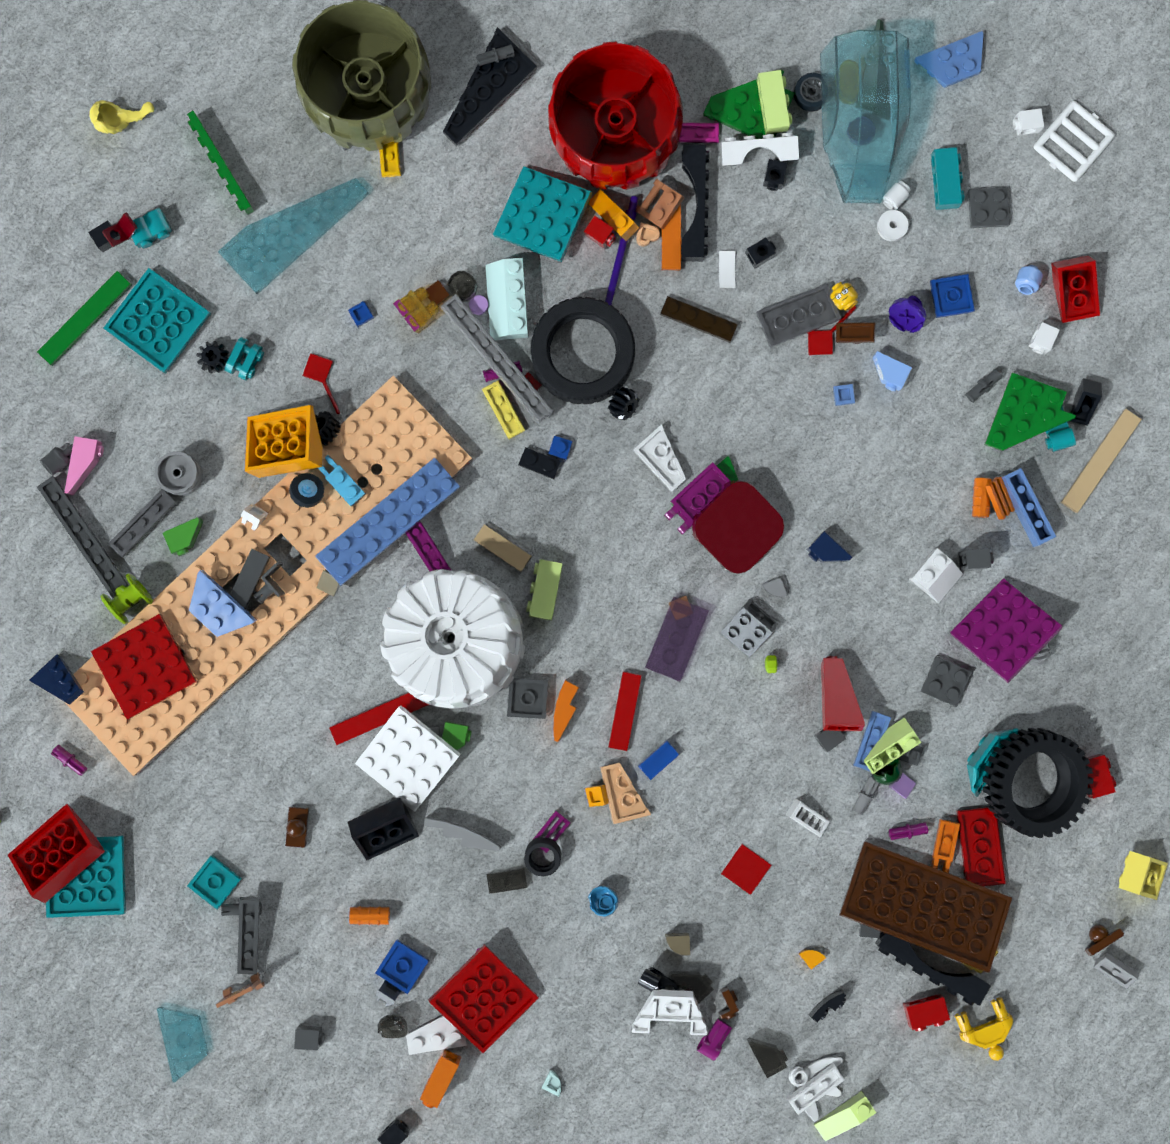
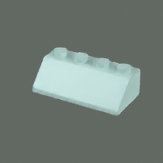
(506, 299)

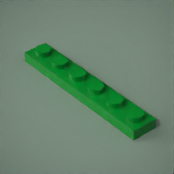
(223, 170)

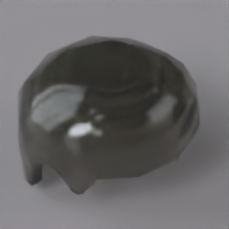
(462, 285)
(392, 1026)

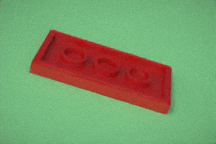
(981, 847)

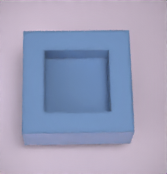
(843, 395)

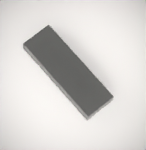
(249, 577)

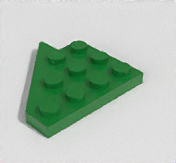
(740, 109)

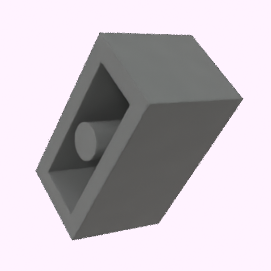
(975, 559)

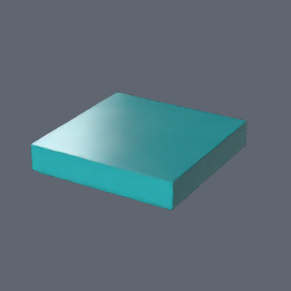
(214, 882)

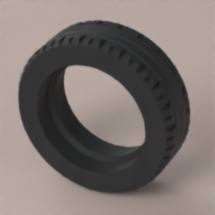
(572, 310)

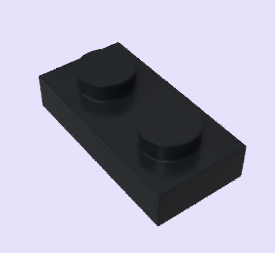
(539, 463)

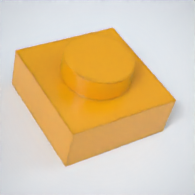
(597, 795)

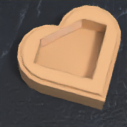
(647, 234)

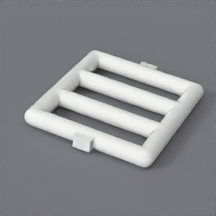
(1085, 162)

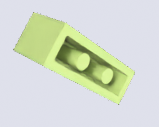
(774, 102)
(544, 589)

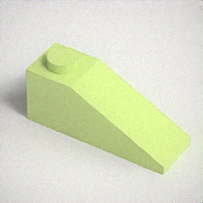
(845, 1116)

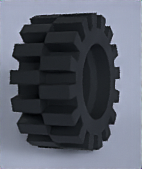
(327, 427)

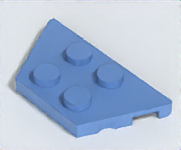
(954, 61)
(216, 607)

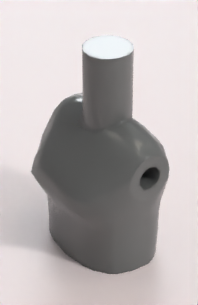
(56, 459)

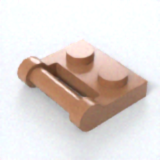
(663, 208)

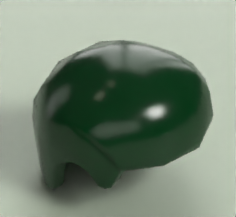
(890, 773)

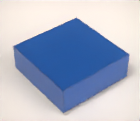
(360, 313)

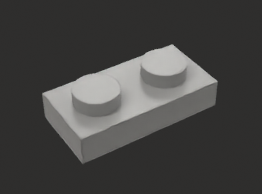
(1116, 970)

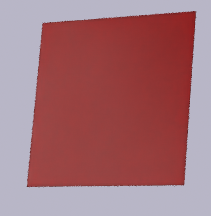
(746, 869)

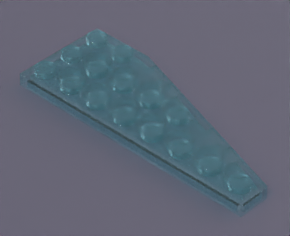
(276, 241)

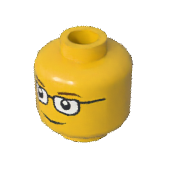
(844, 296)

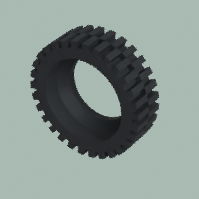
(1068, 792)

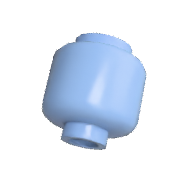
(1028, 279)

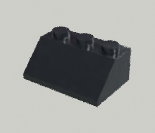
(383, 829)

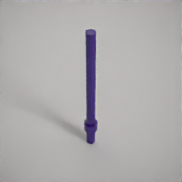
(620, 254)

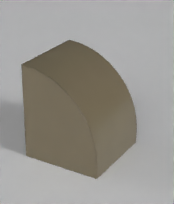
(679, 943)

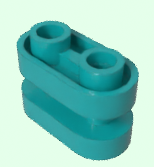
(254, 355)

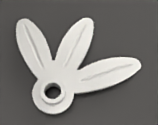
(808, 1073)

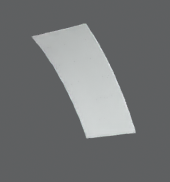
(727, 269)

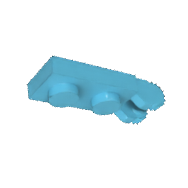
(342, 482)

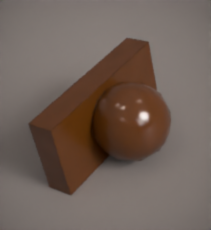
(855, 333)
(297, 827)
(1102, 938)

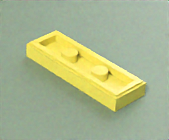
(503, 409)

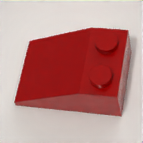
(1076, 288)

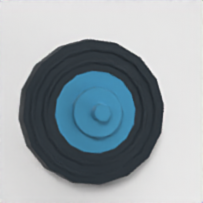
(306, 490)

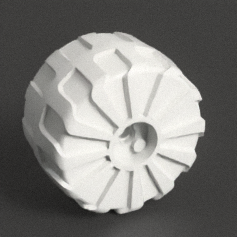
(484, 647)

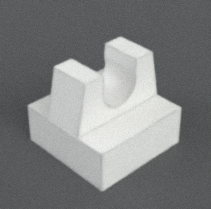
(254, 515)

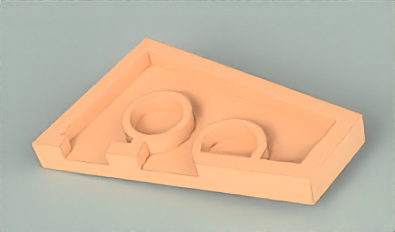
(623, 799)

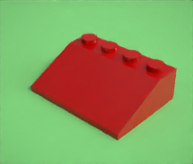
(55, 854)

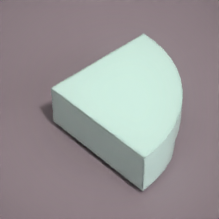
(552, 1083)

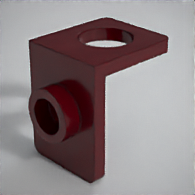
(124, 227)

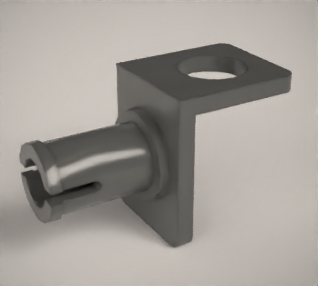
(270, 585)

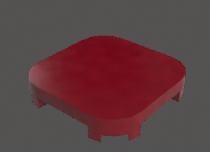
(738, 526)

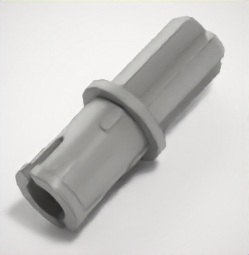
(865, 796)

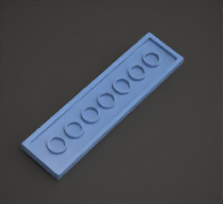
(387, 521)

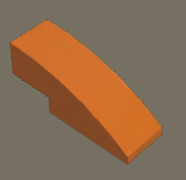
(563, 709)

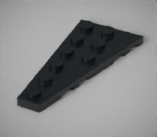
(488, 89)

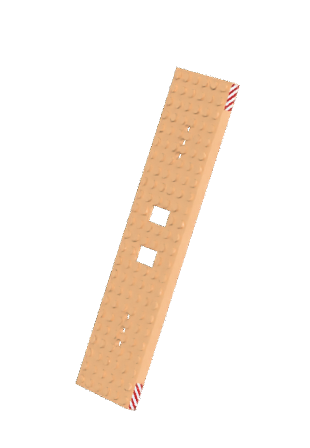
(384, 431)

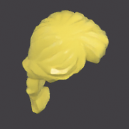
(113, 119)

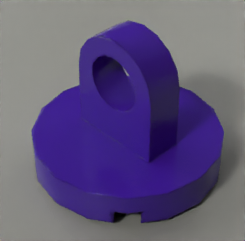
(907, 314)

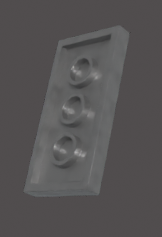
(798, 315)

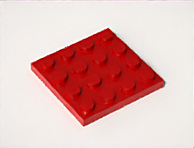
(143, 666)
(483, 998)

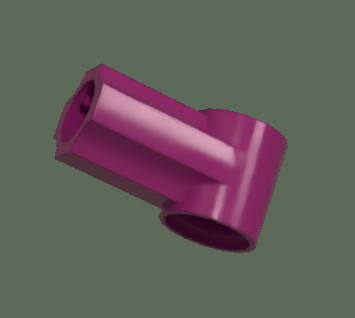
(712, 1043)

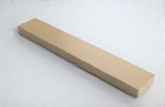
(1101, 460)

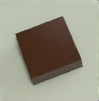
(437, 293)

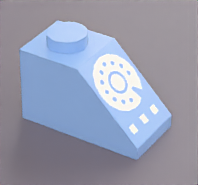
(891, 371)

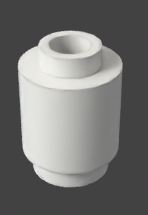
(896, 195)

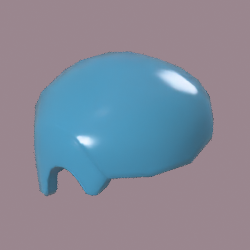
(603, 901)

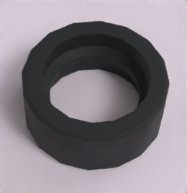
(542, 870)

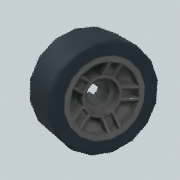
(803, 97)

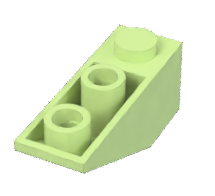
(893, 744)

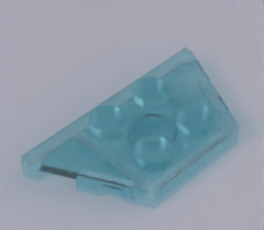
(182, 1040)

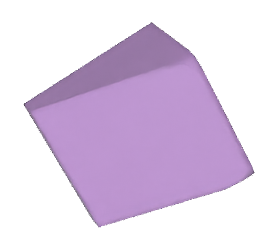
(903, 786)

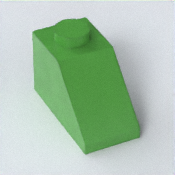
(183, 536)
(456, 734)

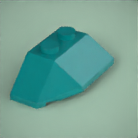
(979, 759)

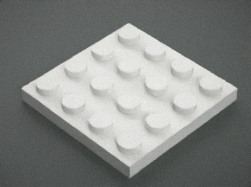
(407, 758)

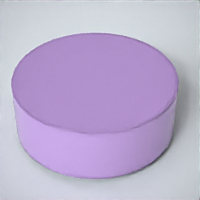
(478, 305)

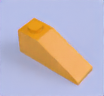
(613, 215)

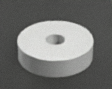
(889, 233)

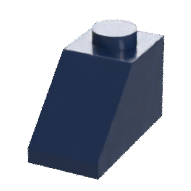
(827, 550)

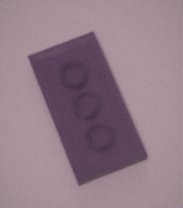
(676, 639)

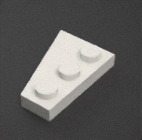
(660, 458)
(435, 1036)

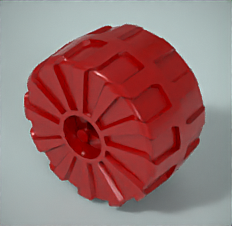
(610, 84)

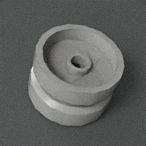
(167, 471)

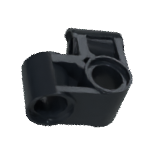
(655, 980)

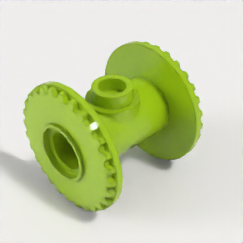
(124, 598)

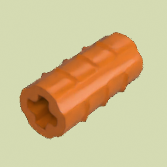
(981, 499)
(369, 915)

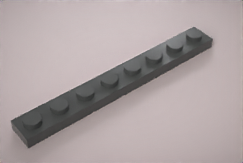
(82, 536)

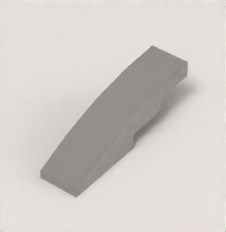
(469, 837)

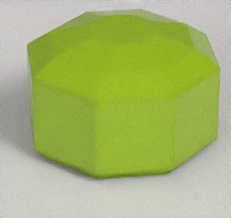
(771, 664)

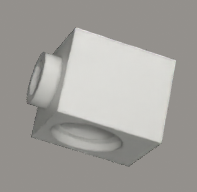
(1028, 122)
(1043, 338)

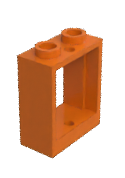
(440, 1079)

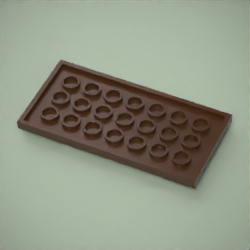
(926, 906)

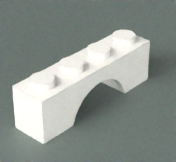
(783, 147)

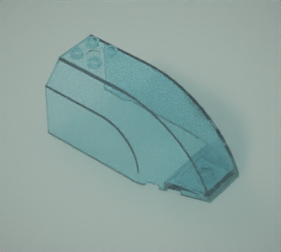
(865, 109)

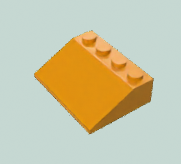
(283, 442)

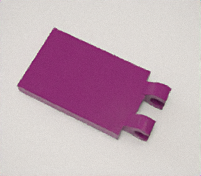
(697, 496)

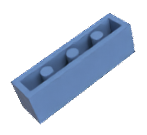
(1028, 508)

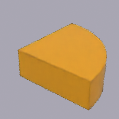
(812, 957)

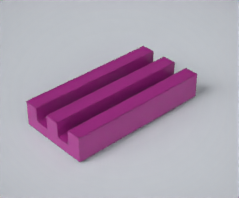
(561, 818)

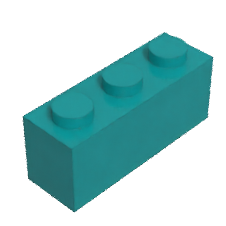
(947, 178)

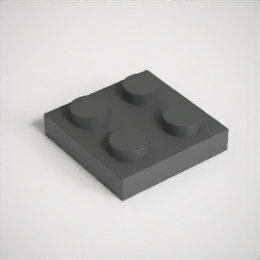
(988, 207)
(946, 681)
(527, 698)

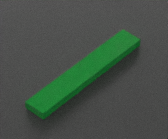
(84, 318)

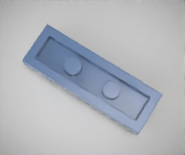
(874, 730)

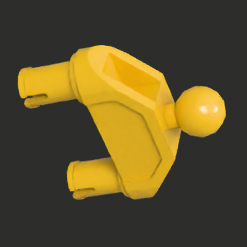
(989, 1033)

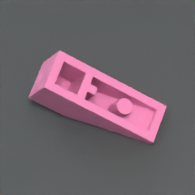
(83, 460)

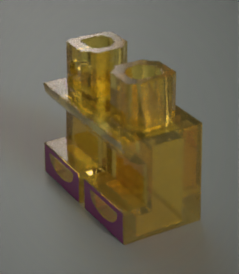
(415, 311)

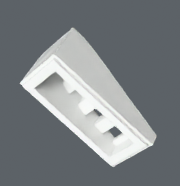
(797, 815)

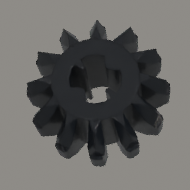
(215, 349)
(623, 403)

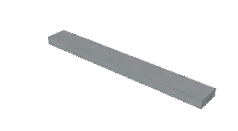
(496, 358)

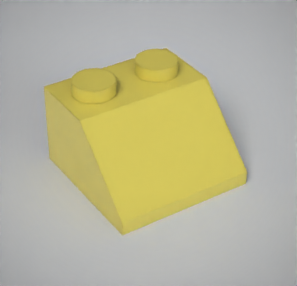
(1142, 875)

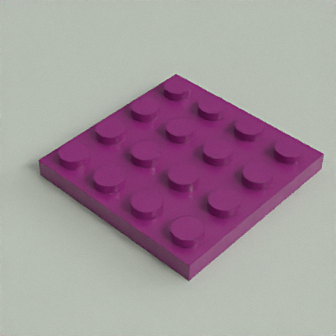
(1006, 630)

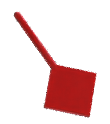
(821, 341)
(318, 370)

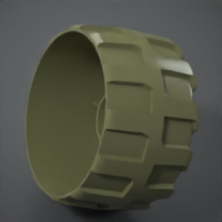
(357, 44)

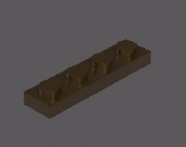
(698, 319)

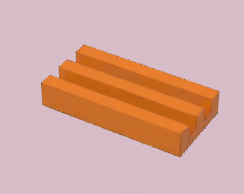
(999, 497)

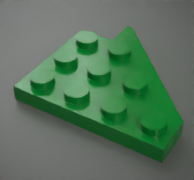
(1025, 412)

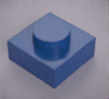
(560, 448)

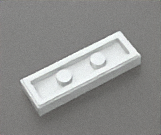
(815, 1088)

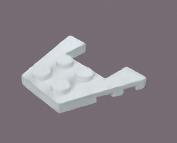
(671, 1006)

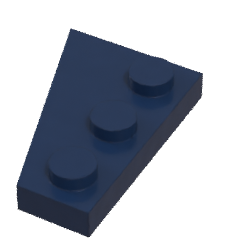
(58, 680)

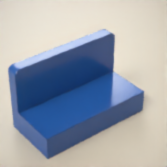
(658, 760)

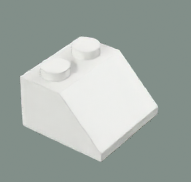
(936, 575)

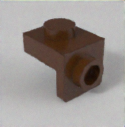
(730, 999)

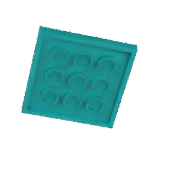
(542, 214)
(157, 320)
(97, 888)

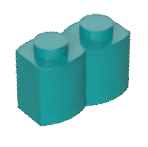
(151, 227)

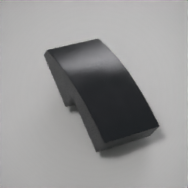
(834, 1001)

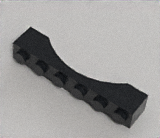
(694, 165)
(966, 984)

